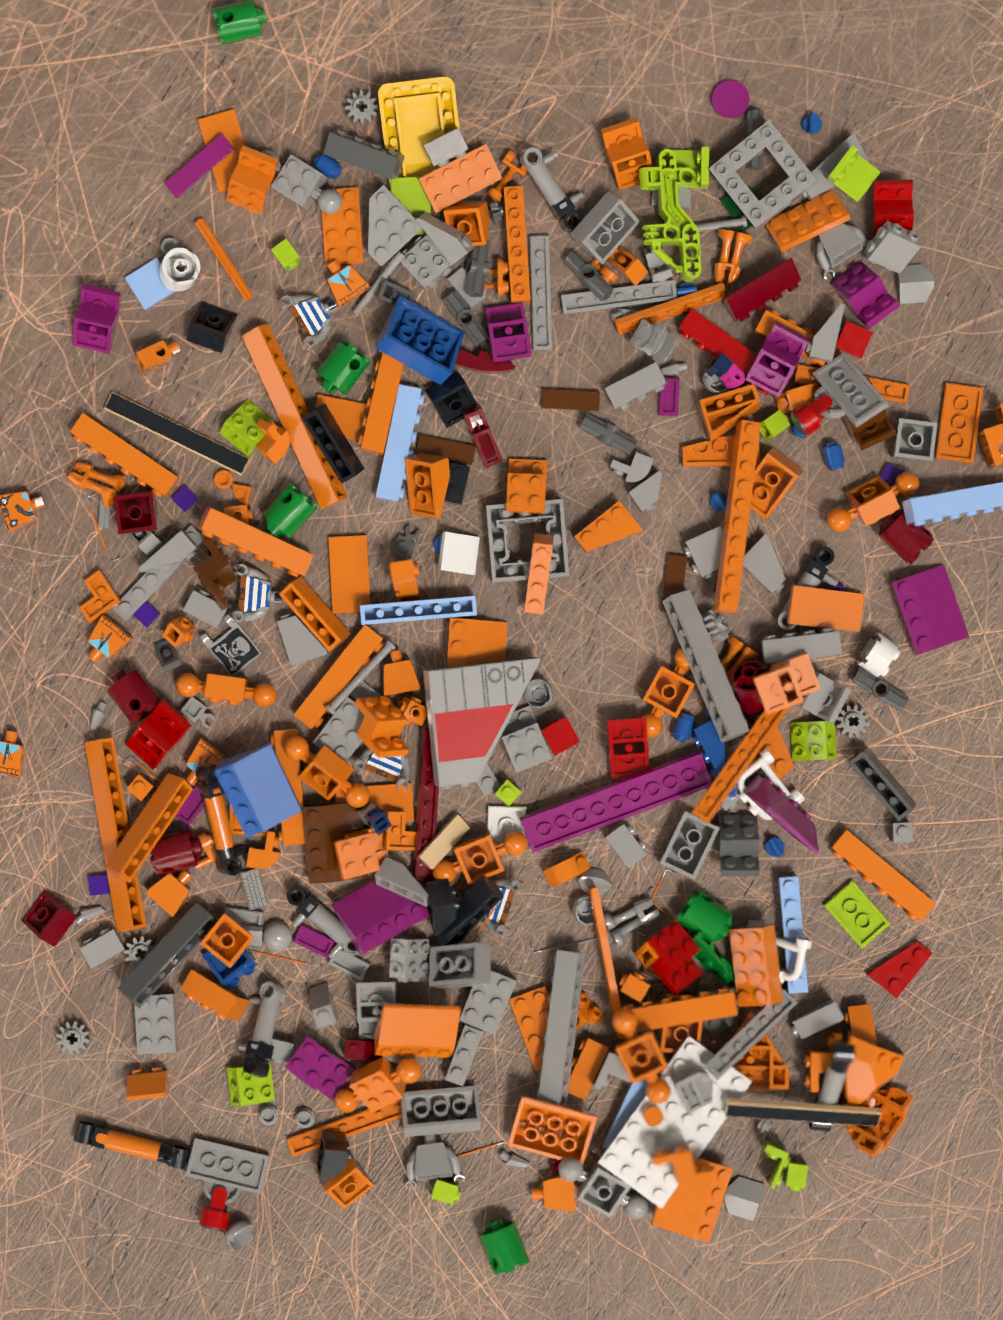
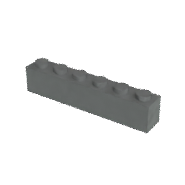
(167, 955)

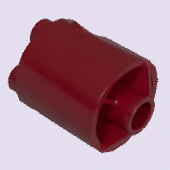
(903, 537)
(745, 686)
(129, 691)
(176, 852)

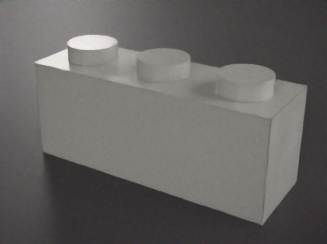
(636, 386)
(464, 1054)

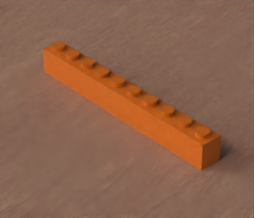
(290, 409)
(736, 517)
(113, 828)

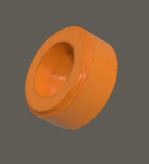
(223, 479)
(653, 1116)

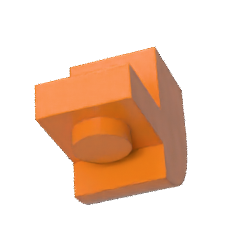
(796, 397)
(274, 443)
(265, 857)
(566, 869)

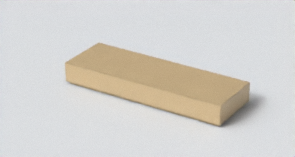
(443, 841)

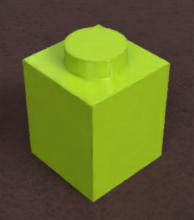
(286, 255)
(773, 425)
(508, 792)
(796, 1175)
(445, 1191)

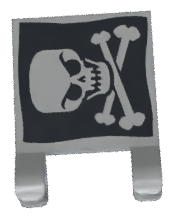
(233, 649)

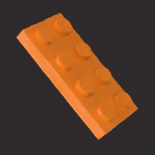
(460, 178)
(807, 220)
(343, 230)
(531, 1015)

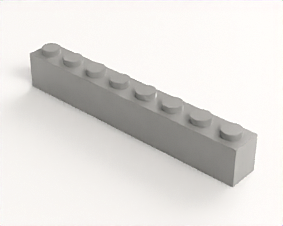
(705, 665)
(561, 1027)

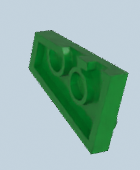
(710, 961)

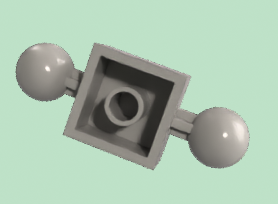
(304, 184)
(602, 1189)

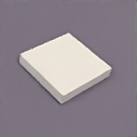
(458, 553)
(504, 820)

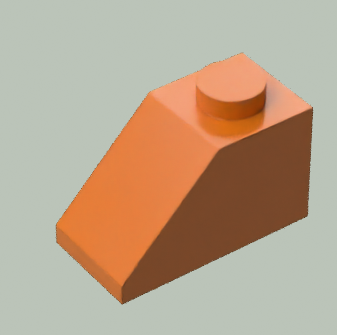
(627, 265)

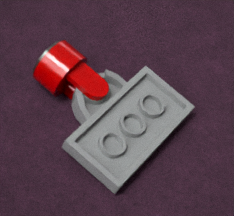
(841, 393)
(225, 1175)

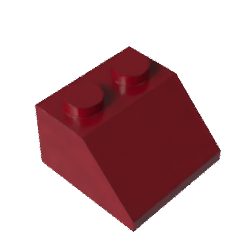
(136, 512)
(49, 918)

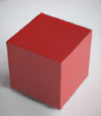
(853, 339)
(560, 735)

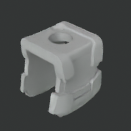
(654, 340)

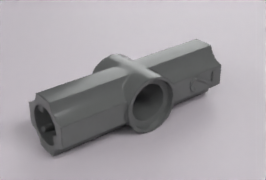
(755, 119)
(581, 268)
(477, 270)
(458, 309)
(608, 434)
(890, 696)

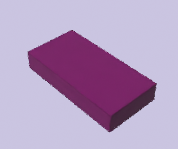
(669, 398)
(191, 807)
(314, 941)

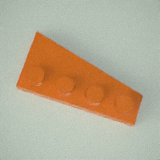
(712, 454)

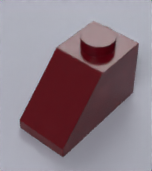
(360, 1049)

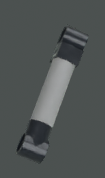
(841, 1058)

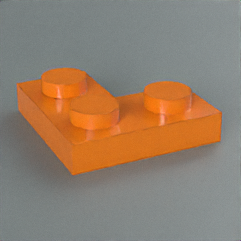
(104, 597)
(395, 836)

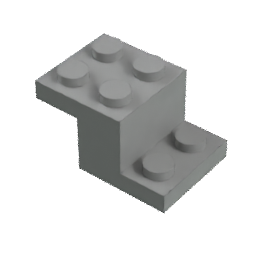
(827, 701)
(524, 740)
(370, 1001)
(613, 1065)

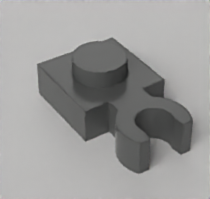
(496, 211)
(403, 545)

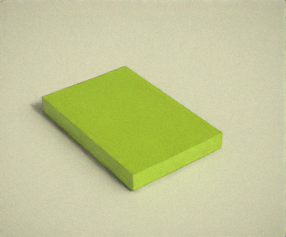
(412, 196)
(856, 914)

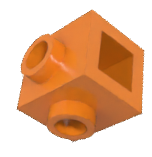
(179, 631)
(413, 710)

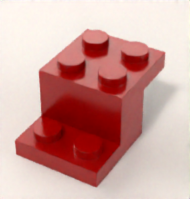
(892, 203)
(158, 734)
(628, 747)
(675, 957)

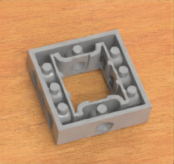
(798, 183)
(498, 520)

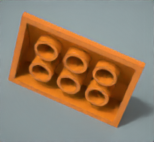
(476, 641)
(416, 1030)
(551, 1129)
(695, 1205)

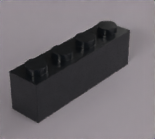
(333, 443)
(472, 909)

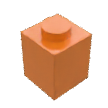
(141, 787)

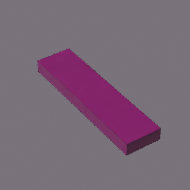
(199, 166)

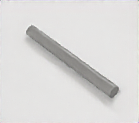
(376, 286)

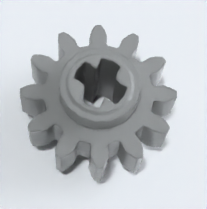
(367, 113)
(716, 625)
(860, 721)
(136, 945)
(67, 1042)

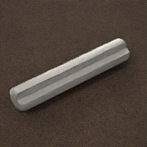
(104, 512)

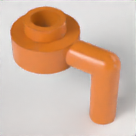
(607, 274)
(207, 842)

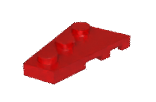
(900, 969)

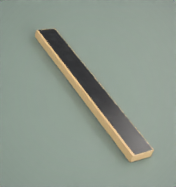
(176, 433)
(802, 1112)

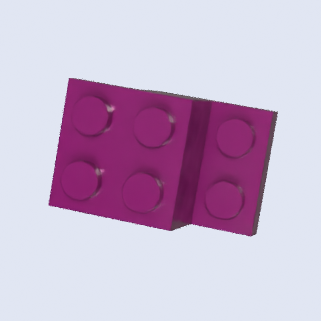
(865, 295)
(96, 318)
(508, 332)
(777, 359)
(320, 1067)

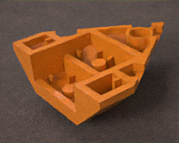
(763, 1065)
(869, 1070)
(894, 1109)

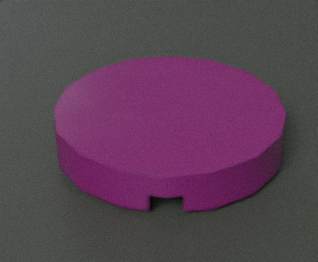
(730, 99)

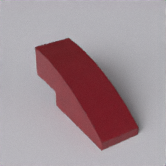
(483, 363)
(482, 436)

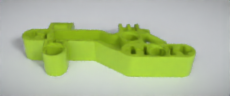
(666, 183)

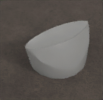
(595, 877)

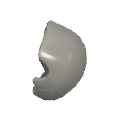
(713, 384)
(538, 693)
(582, 910)
(277, 935)
(238, 1235)

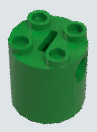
(239, 21)
(342, 368)
(288, 512)
(707, 916)
(503, 1246)

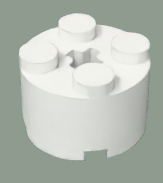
(185, 261)
(878, 655)

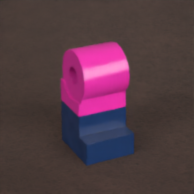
(726, 371)

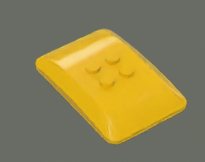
(414, 115)

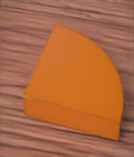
(242, 493)

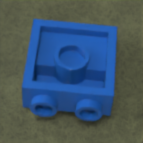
(230, 976)

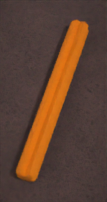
(224, 259)

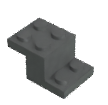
(738, 845)

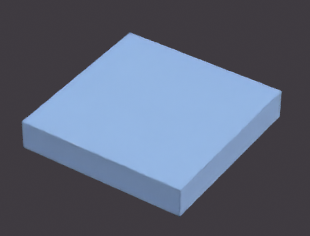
(148, 285)

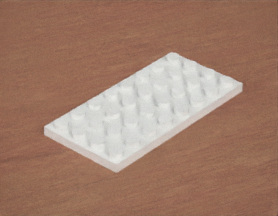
(632, 1148)

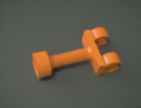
(496, 193)

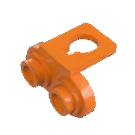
(500, 284)
(588, 1012)

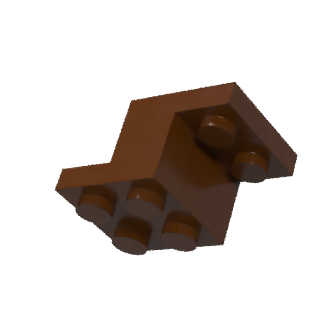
(872, 431)
(216, 572)

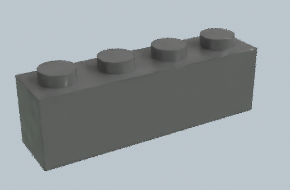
(364, 154)
(882, 783)

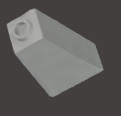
(823, 171)

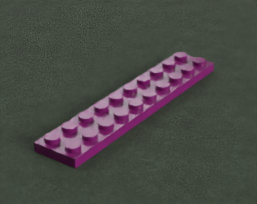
(616, 801)

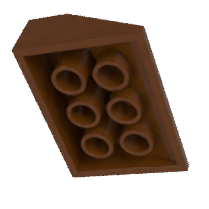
(322, 827)

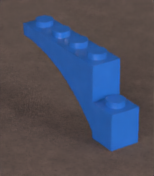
(714, 749)

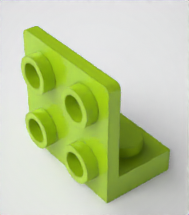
(699, 162)
(853, 174)
(242, 429)
(813, 741)
(249, 1089)
(775, 1151)

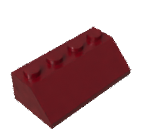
(762, 290)

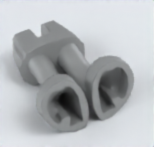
(642, 919)

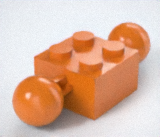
(872, 501)
(226, 688)
(667, 693)
(326, 772)
(480, 857)
(641, 1056)
(377, 1084)

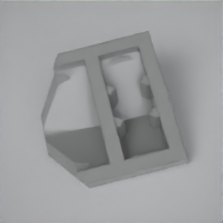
(914, 284)
(695, 1090)
(743, 1197)

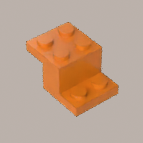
(626, 152)
(252, 180)
(992, 439)
(526, 486)
(787, 683)
(382, 726)
(360, 853)
(818, 1062)
(683, 1164)

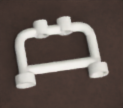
(764, 762)
(800, 947)

